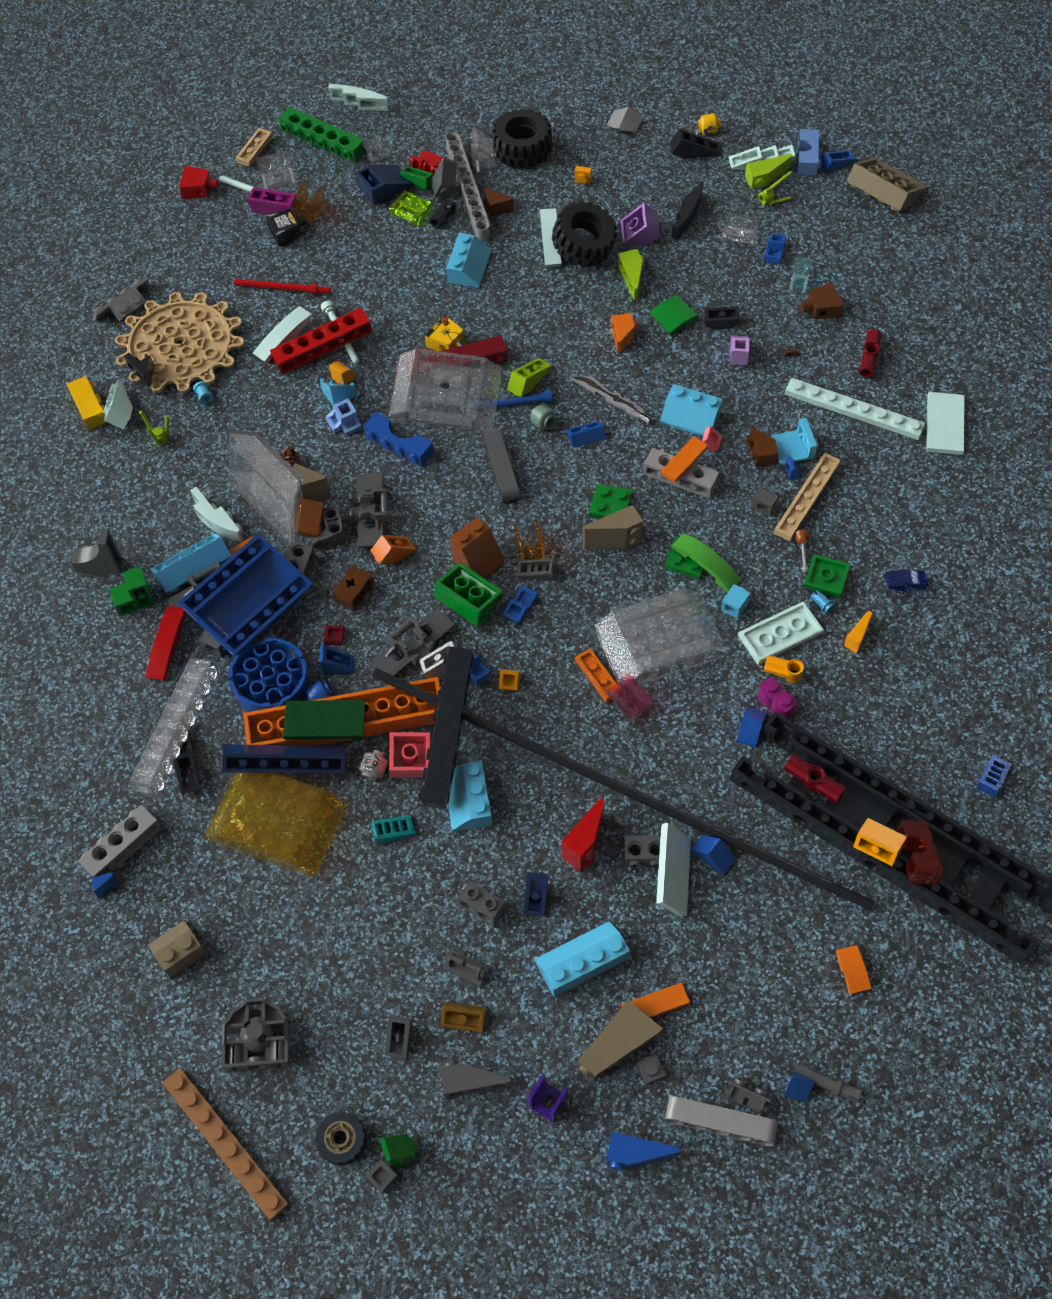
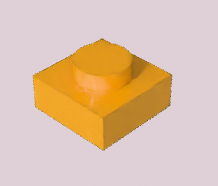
(583, 175)

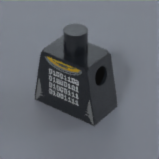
(285, 226)

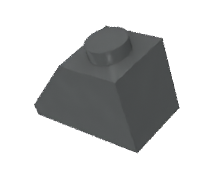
(444, 178)

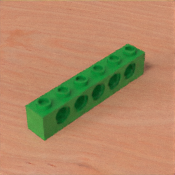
(322, 134)

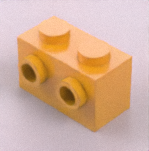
(879, 841)

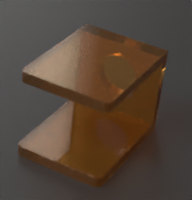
(313, 208)
(523, 551)

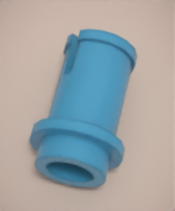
(825, 604)

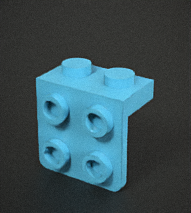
(798, 443)

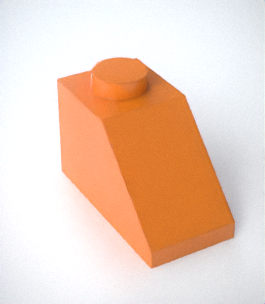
(623, 330)
(392, 549)

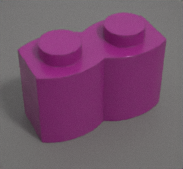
(774, 698)

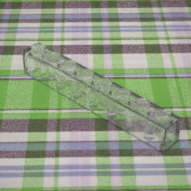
(173, 728)

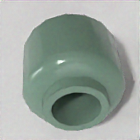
(543, 417)

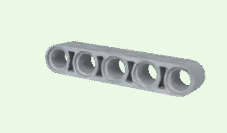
(721, 1121)

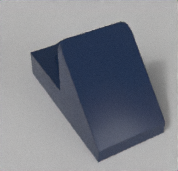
(536, 894)

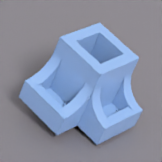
(343, 417)

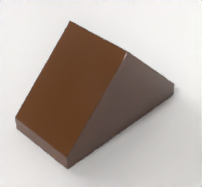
(498, 202)

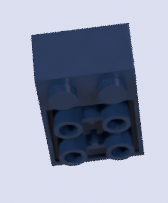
(381, 182)

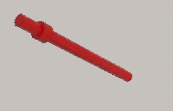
(312, 288)

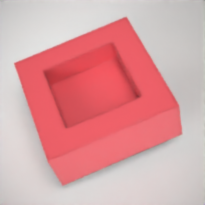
(712, 439)

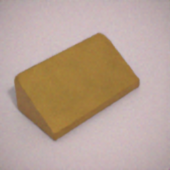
(463, 1016)

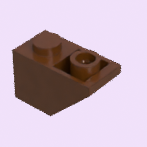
(763, 448)

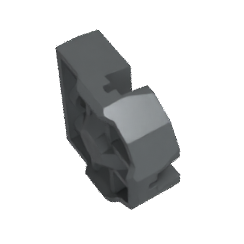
(241, 1020)

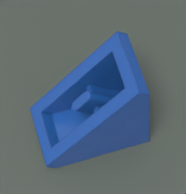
(335, 661)
(751, 727)
(714, 853)

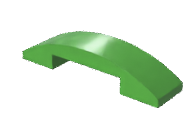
(707, 559)

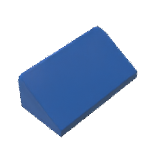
(586, 434)

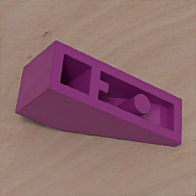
(269, 201)

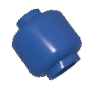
(318, 691)

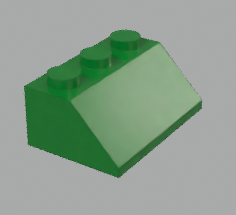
(467, 593)

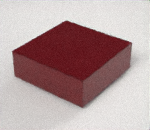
(334, 635)

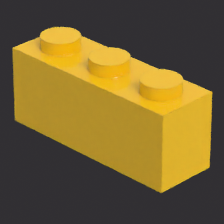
(87, 402)

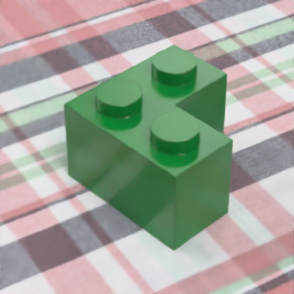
(133, 594)

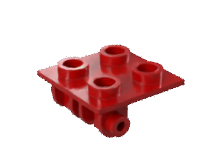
(426, 161)

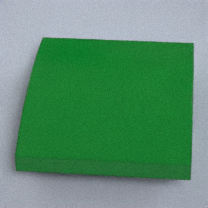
(673, 314)

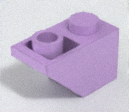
(739, 350)

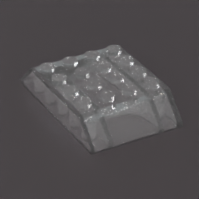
(266, 482)
(660, 636)

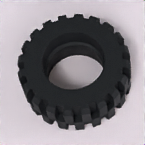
(522, 124)
(585, 217)

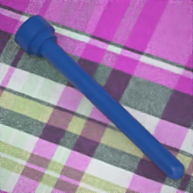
(545, 396)

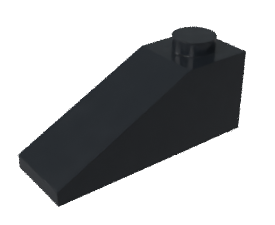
(693, 146)

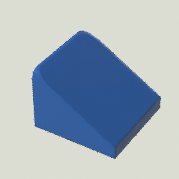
(792, 469)
(103, 884)
(799, 1087)

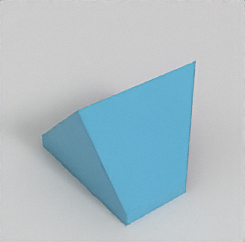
(337, 392)

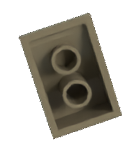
(614, 531)

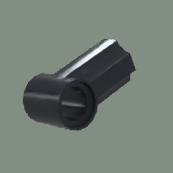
(442, 210)

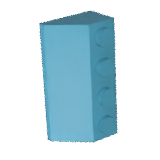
(190, 562)
(582, 958)

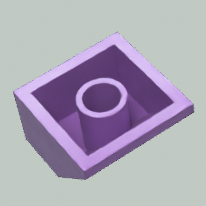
(640, 226)

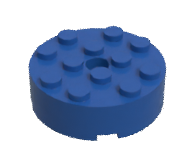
(268, 675)

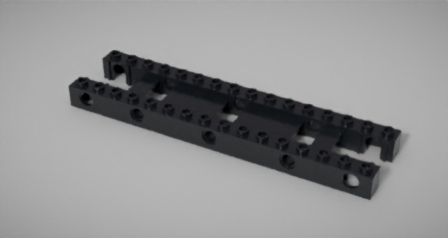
(880, 800)

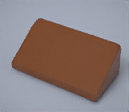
(310, 518)

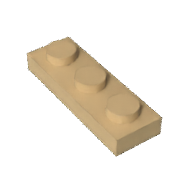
(254, 147)

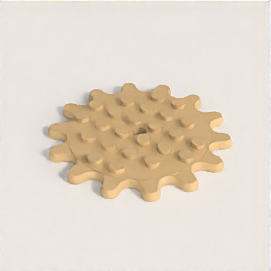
(201, 329)

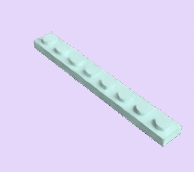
(854, 408)

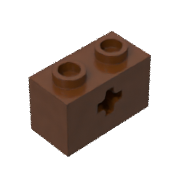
(353, 588)

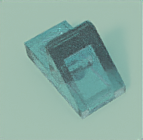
(800, 274)

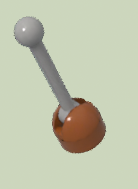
(802, 537)

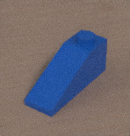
(634, 1152)

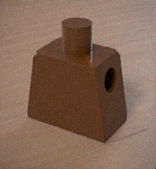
(823, 303)

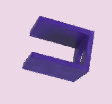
(542, 1090)

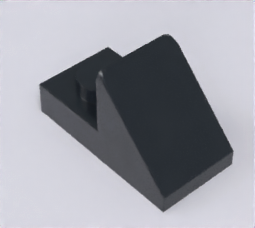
(142, 369)

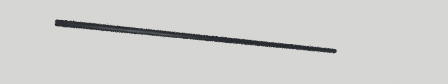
(635, 795)

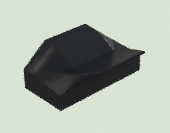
(722, 317)

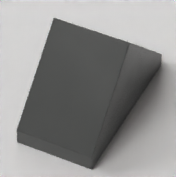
(398, 1036)

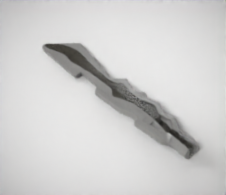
(615, 399)

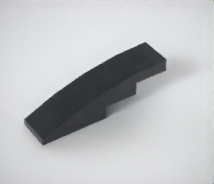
(689, 208)
(187, 767)

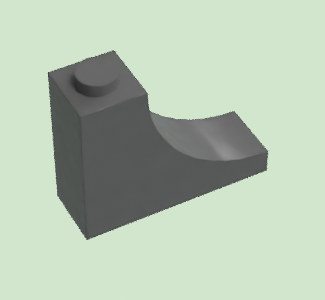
(99, 558)

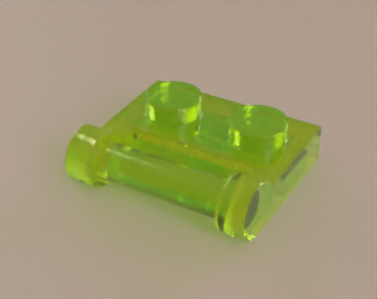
(411, 203)

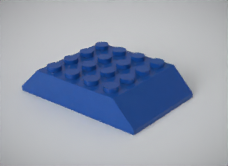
(246, 595)

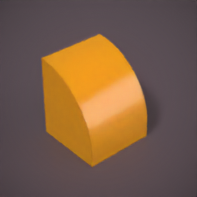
(341, 373)

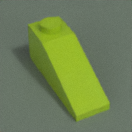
(767, 170)
(631, 269)
(527, 377)

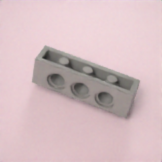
(696, 479)
(119, 853)

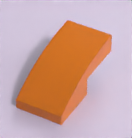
(854, 969)

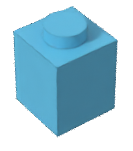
(735, 601)

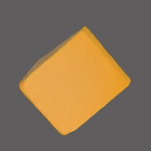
(509, 679)

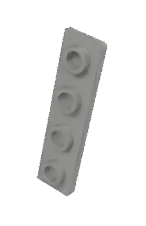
(125, 303)

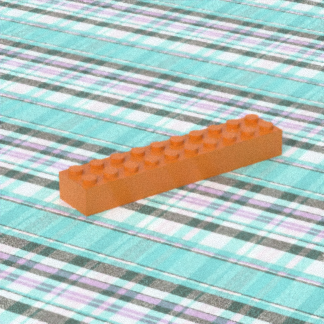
(385, 712)

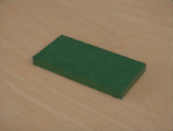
(324, 719)

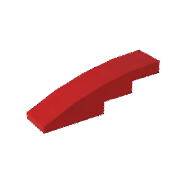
(165, 643)

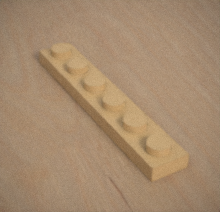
(807, 497)

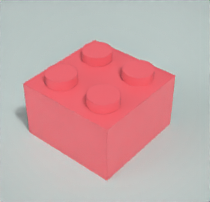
(408, 754)

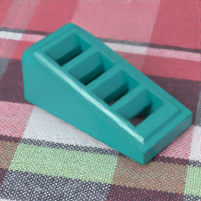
(388, 837)

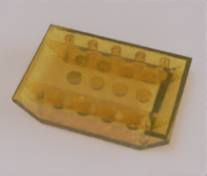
(277, 820)

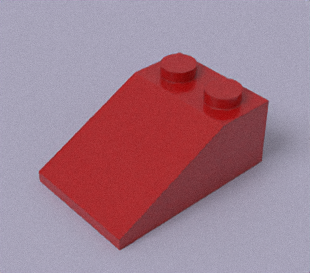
(581, 842)

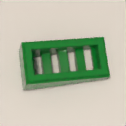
(417, 176)

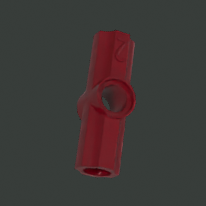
(870, 353)
(825, 784)

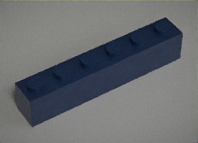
(283, 759)

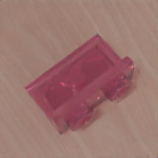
(630, 697)

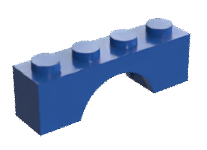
(414, 449)

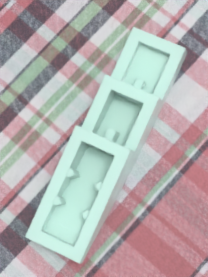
(358, 96)
(739, 160)
(548, 218)
(285, 331)

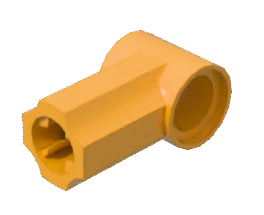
(783, 668)

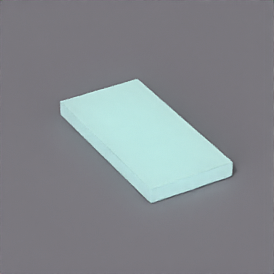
(945, 423)
(780, 632)
(673, 870)

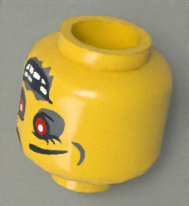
(709, 124)

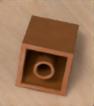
(476, 548)

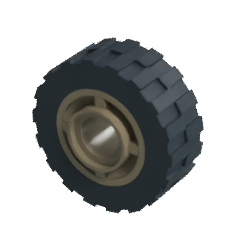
(327, 1133)

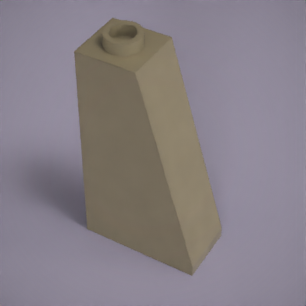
(619, 1039)

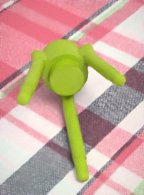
(768, 194)
(158, 434)

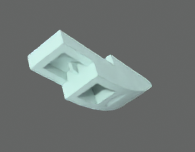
(216, 518)

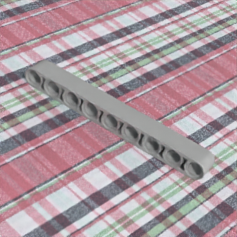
(468, 187)

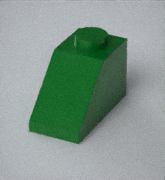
(399, 1150)

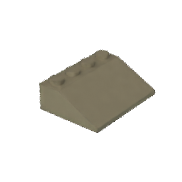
(885, 183)

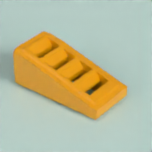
(855, 637)

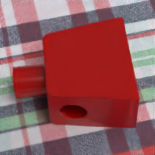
(196, 183)

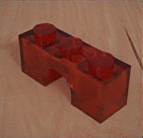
(924, 863)

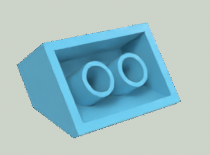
(468, 261)
(691, 410)
(469, 798)

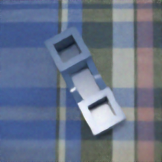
(809, 152)

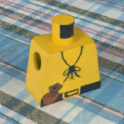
(445, 335)

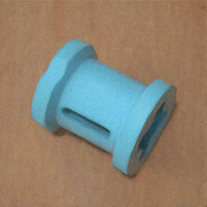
(201, 389)

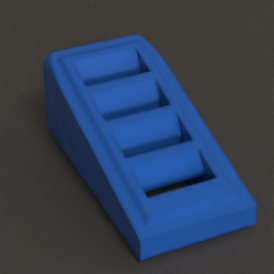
(835, 160)
(988, 787)

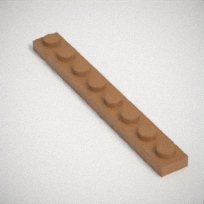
(226, 1144)

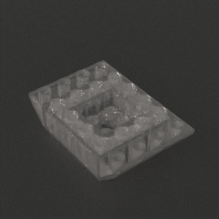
(465, 404)

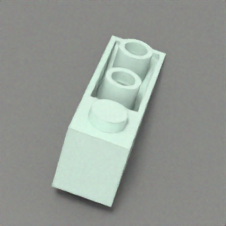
(118, 406)

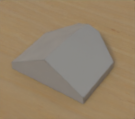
(625, 120)

